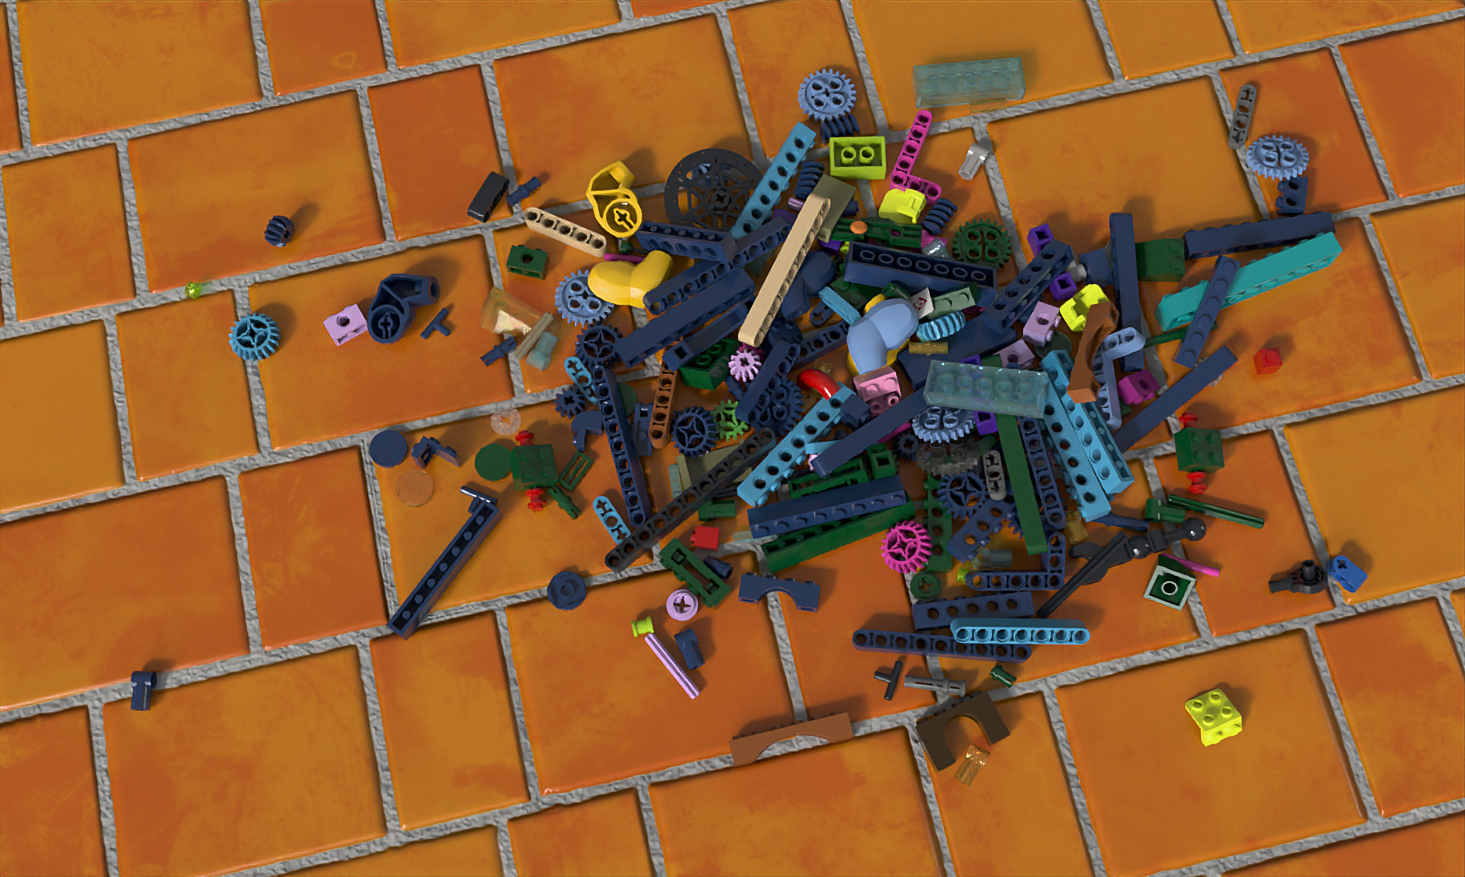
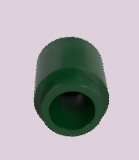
(894, 291)

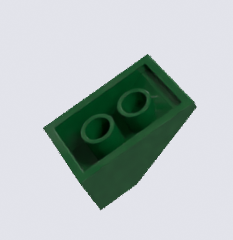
(1160, 260)
(855, 294)
(711, 366)

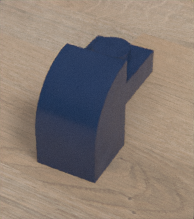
(586, 423)

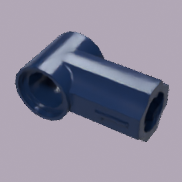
(688, 645)
(142, 685)

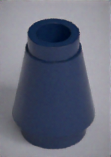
(719, 567)

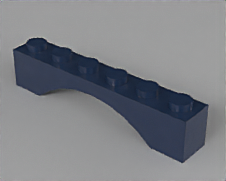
(1206, 313)
(710, 335)

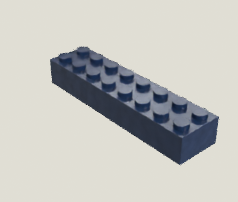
(915, 271)

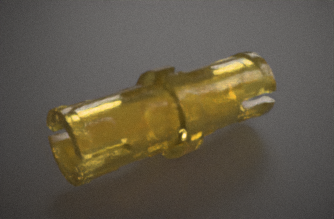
(987, 105)
(928, 347)

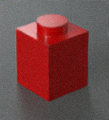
(1267, 361)
(706, 538)

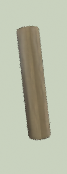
(533, 335)

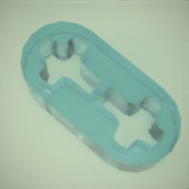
(675, 480)

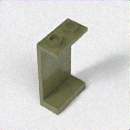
(839, 195)
(694, 468)

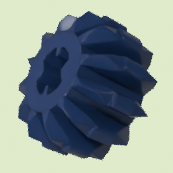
(279, 231)
(570, 409)
(899, 446)

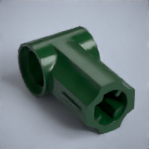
(716, 509)
(1157, 512)

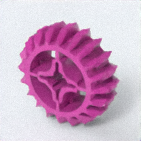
(897, 543)

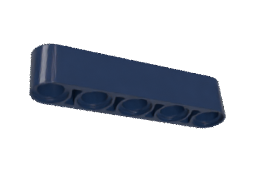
(767, 381)

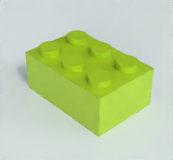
(857, 158)

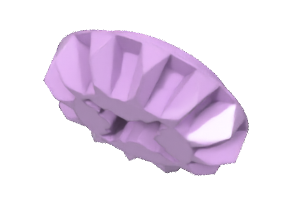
(676, 598)

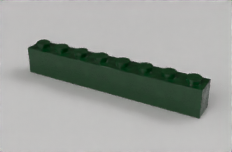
(832, 535)

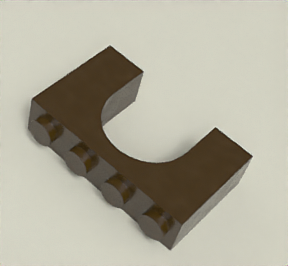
(977, 708)

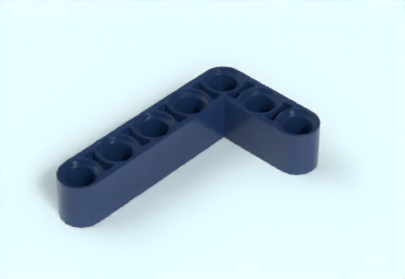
(1024, 575)

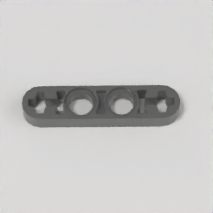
(1241, 116)

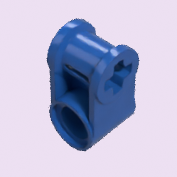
(1346, 574)

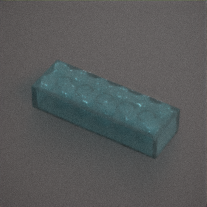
(968, 82)
(987, 388)

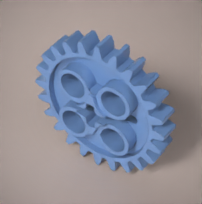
(825, 82)
(1289, 155)
(584, 313)
(932, 420)

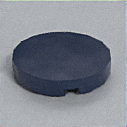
(388, 449)
(566, 591)

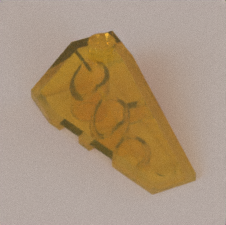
(510, 315)

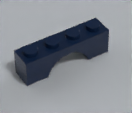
(755, 588)

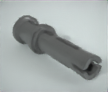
(909, 681)

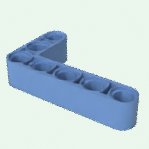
(1111, 348)

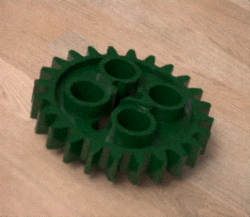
(999, 247)

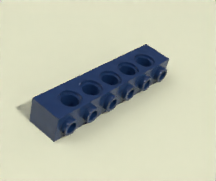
(687, 241)
(1027, 286)
(960, 548)
(923, 622)

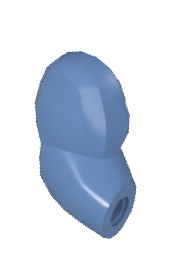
(879, 331)

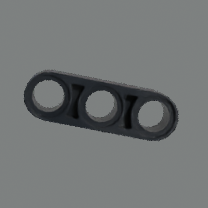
(488, 197)

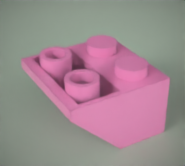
(878, 389)

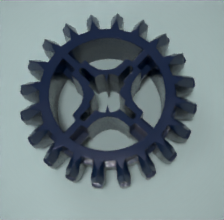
(585, 343)
(701, 419)
(962, 509)

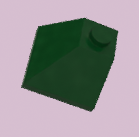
(1169, 582)

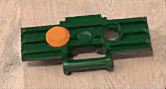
(879, 228)

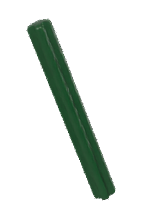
(1216, 511)

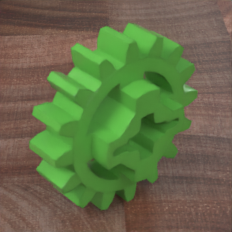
(724, 412)

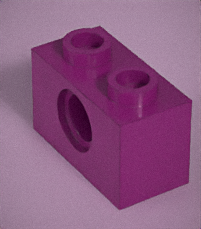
(1137, 387)

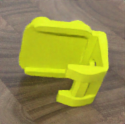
(902, 206)
(1078, 307)

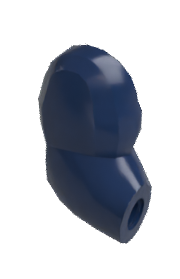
(813, 275)
(396, 305)

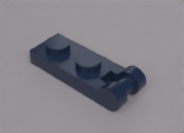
(641, 429)

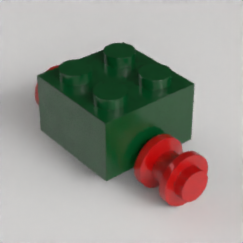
(1197, 452)
(533, 469)

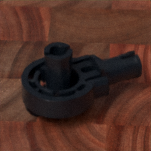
(1302, 580)

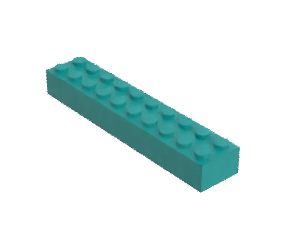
(1253, 278)

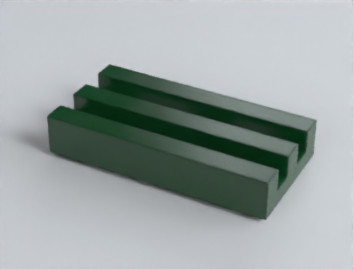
(577, 480)

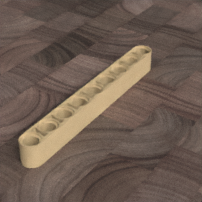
(784, 270)

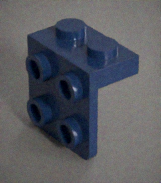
(781, 329)
(426, 448)

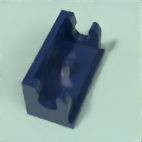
(1096, 268)

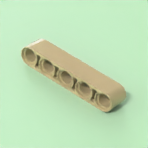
(560, 225)

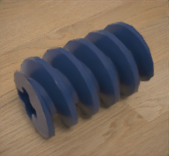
(838, 128)
(808, 179)
(939, 216)

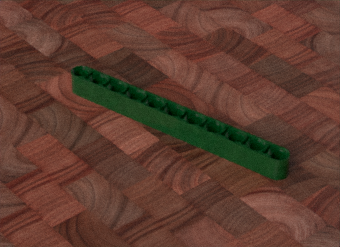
(1019, 475)

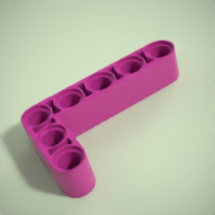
(909, 160)

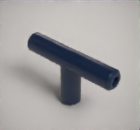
(436, 324)
(477, 497)

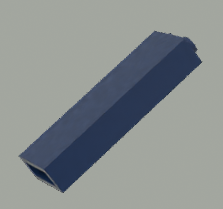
(968, 341)

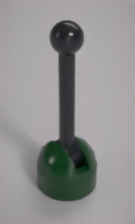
(627, 248)

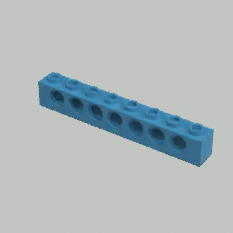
(804, 138)
(1088, 426)
(1083, 470)
(747, 489)

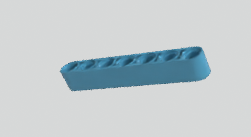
(1026, 636)

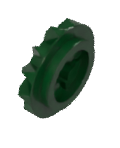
(929, 578)

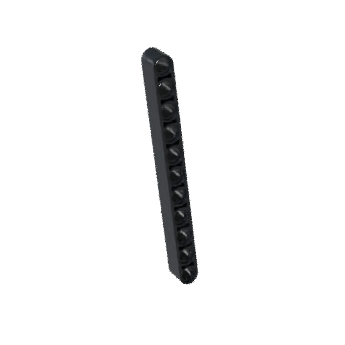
(681, 501)

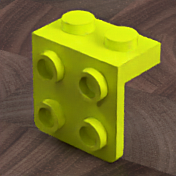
(1214, 716)

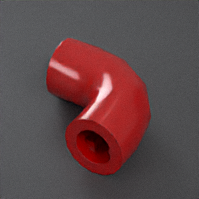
(819, 380)

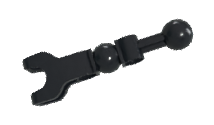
(1139, 546)

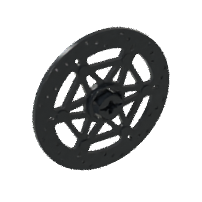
(720, 192)

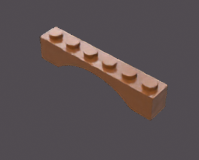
(1099, 324)
(831, 728)

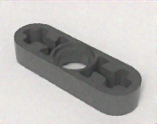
(1000, 480)

